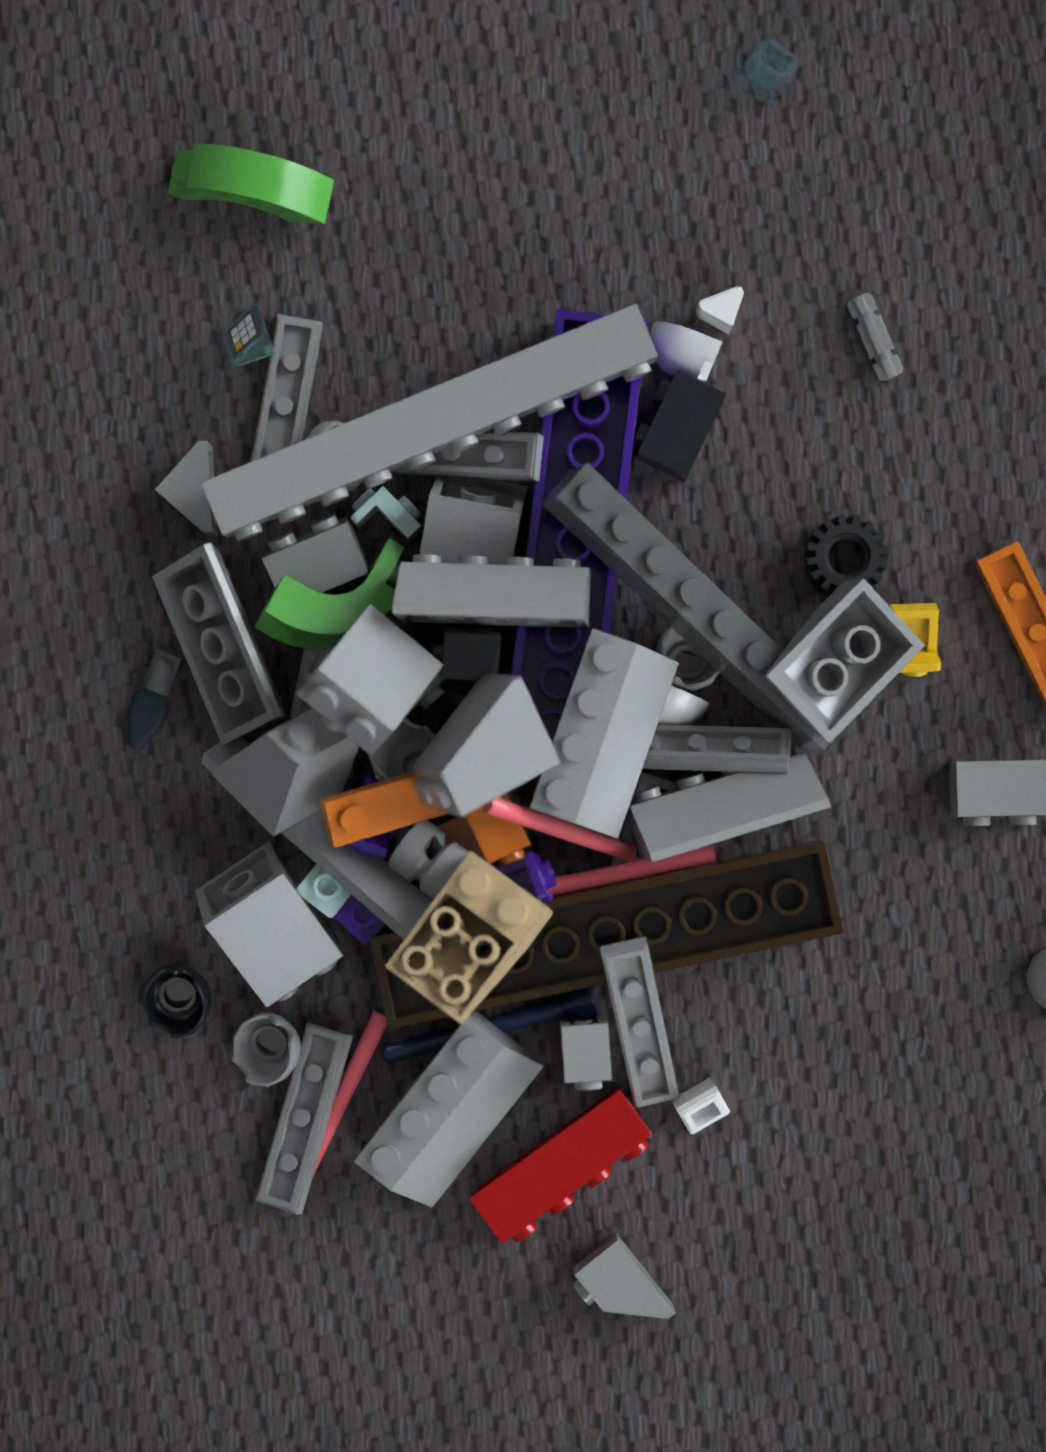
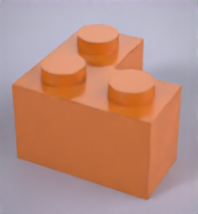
(487, 836)

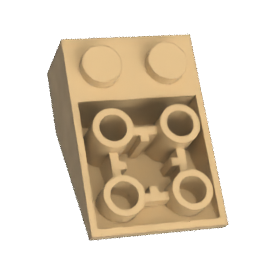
(469, 937)

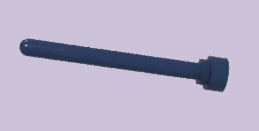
(575, 1004)

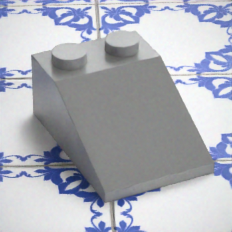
(843, 658)

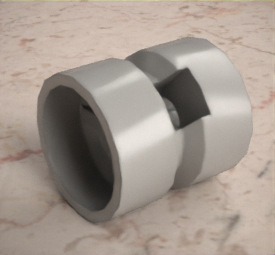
(427, 858)

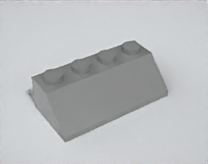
(493, 593)
(219, 645)
(605, 733)
(721, 807)
(449, 1111)

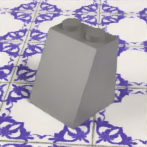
(473, 519)
(370, 679)
(484, 748)
(289, 770)
(267, 925)

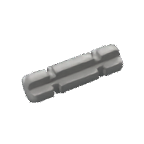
(875, 337)

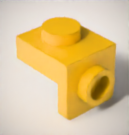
(923, 621)

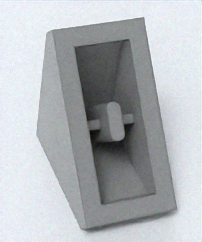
(184, 487)

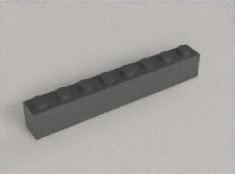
(676, 592)

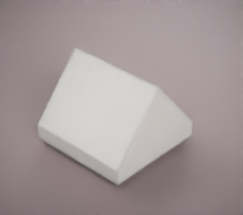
(721, 309)
(701, 1106)

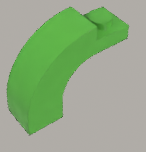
(251, 180)
(320, 620)

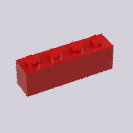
(561, 1165)

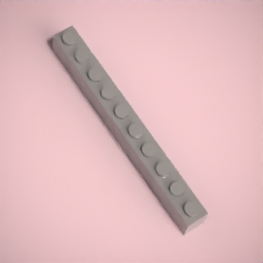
(430, 422)

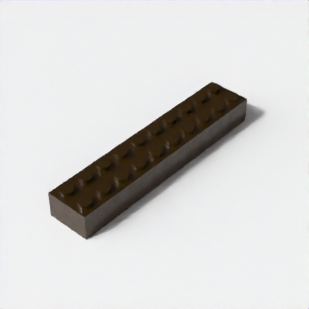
(683, 913)

